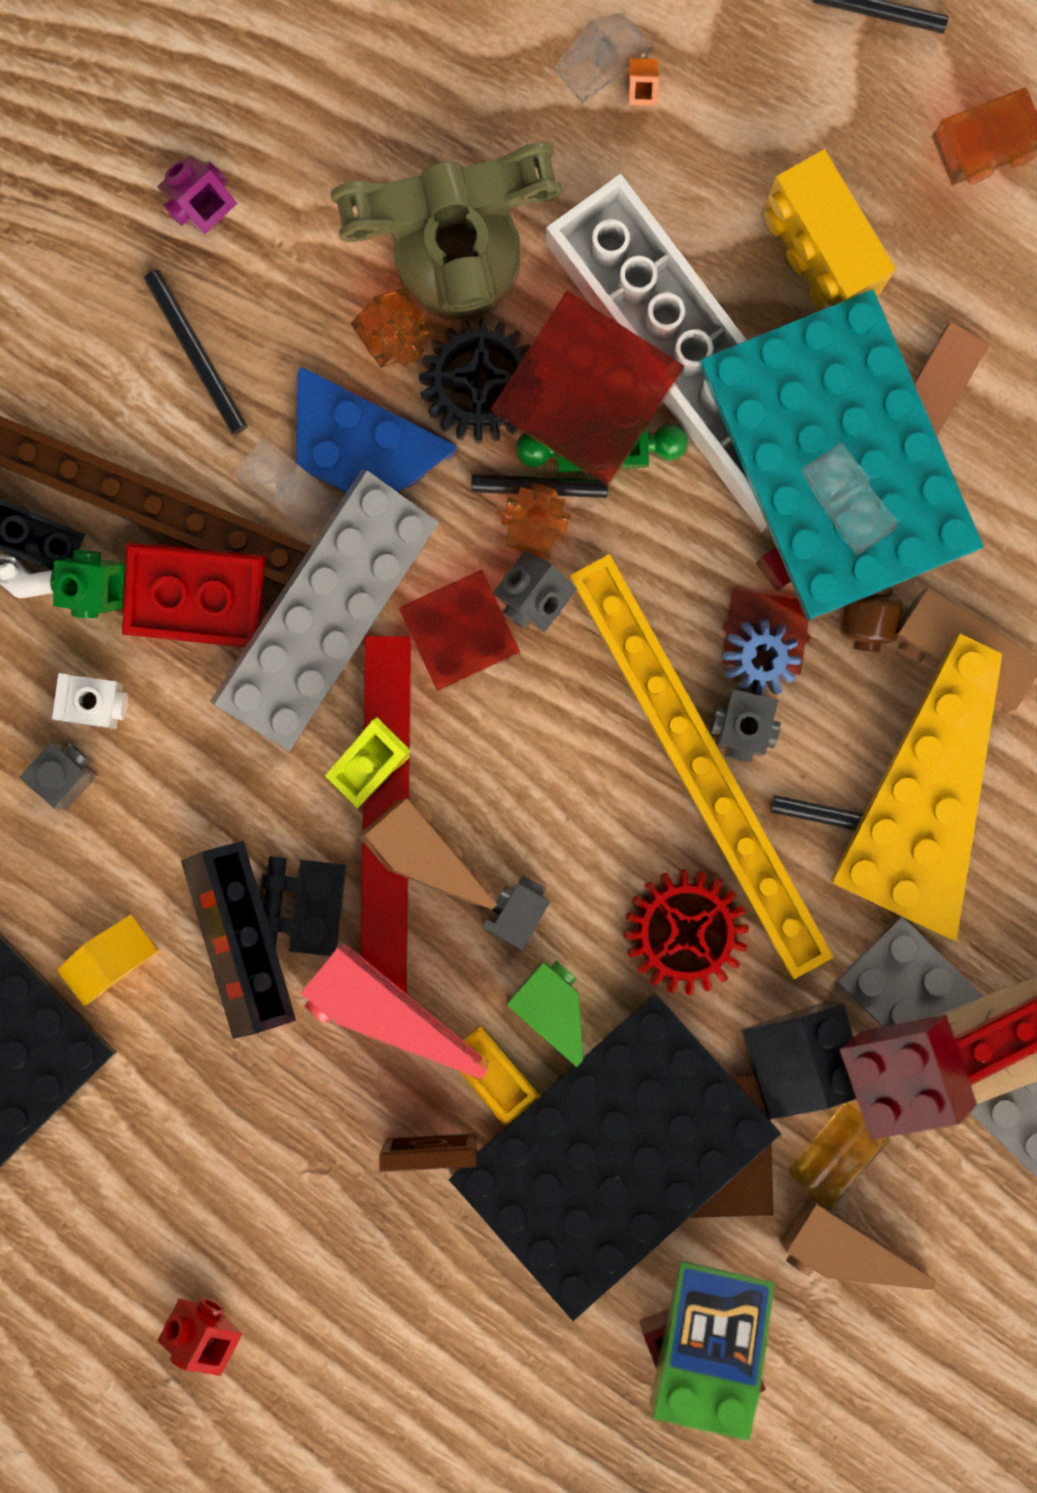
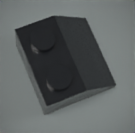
(801, 1060)

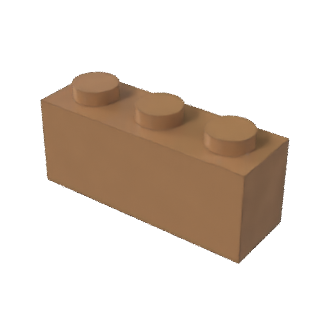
(930, 628)

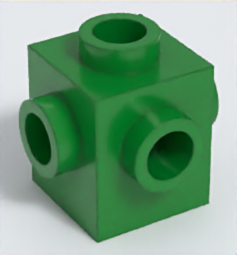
(88, 584)

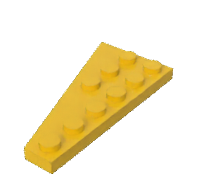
(922, 818)

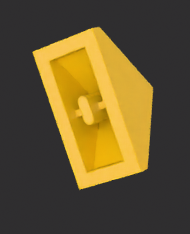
(107, 959)

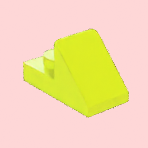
(368, 763)

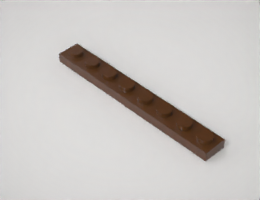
(144, 500)

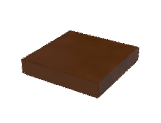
(428, 1152)

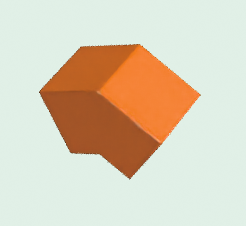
(643, 81)

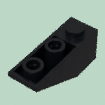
(35, 537)

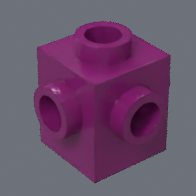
(196, 194)

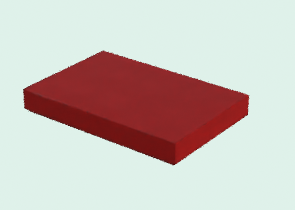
(192, 594)

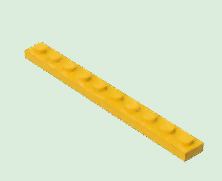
(701, 767)

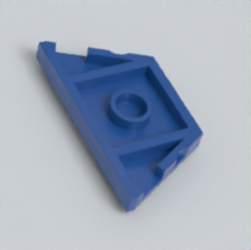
(348, 433)

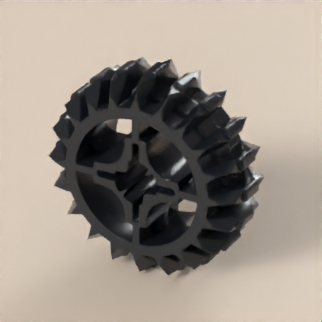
(482, 342)

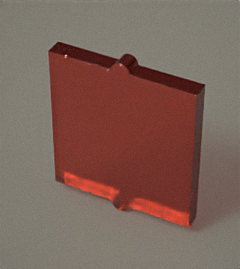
(752, 607)

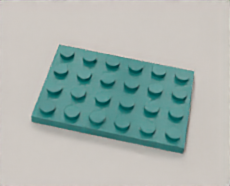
(827, 385)

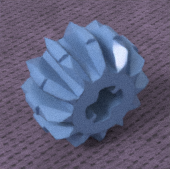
(775, 665)

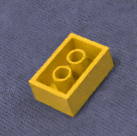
(826, 233)

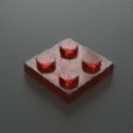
(459, 630)

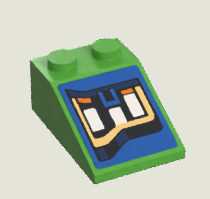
(713, 1351)

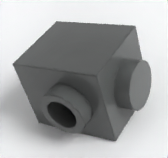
(59, 775)

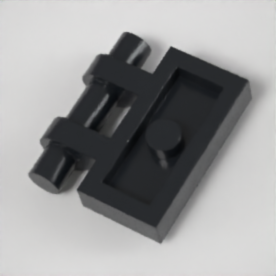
(317, 904)

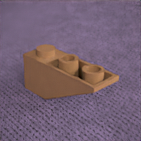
(412, 849)

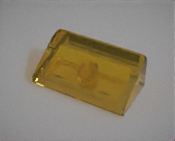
(837, 1156)

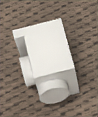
(70, 697)

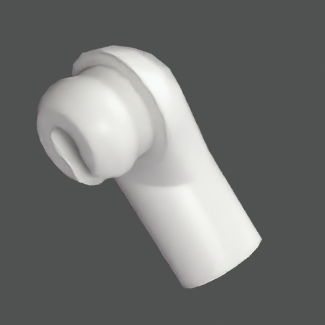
(20, 580)

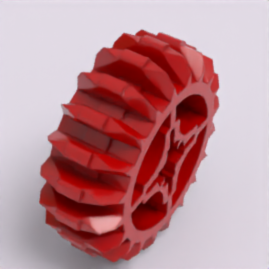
(710, 962)

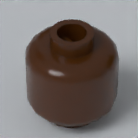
(872, 620)

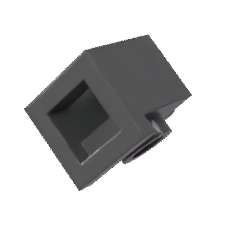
(518, 912)

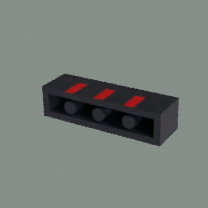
(238, 940)

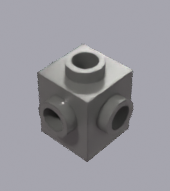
(534, 592)
(758, 713)

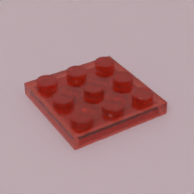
(587, 388)

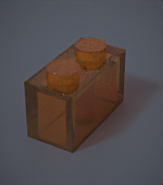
(988, 137)

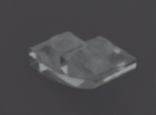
(848, 499)

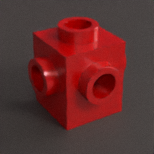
(199, 1337)

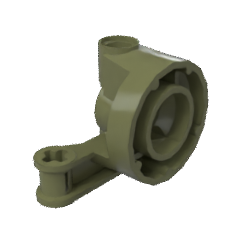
(449, 198)

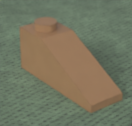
(843, 1251)

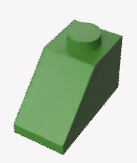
(551, 1008)

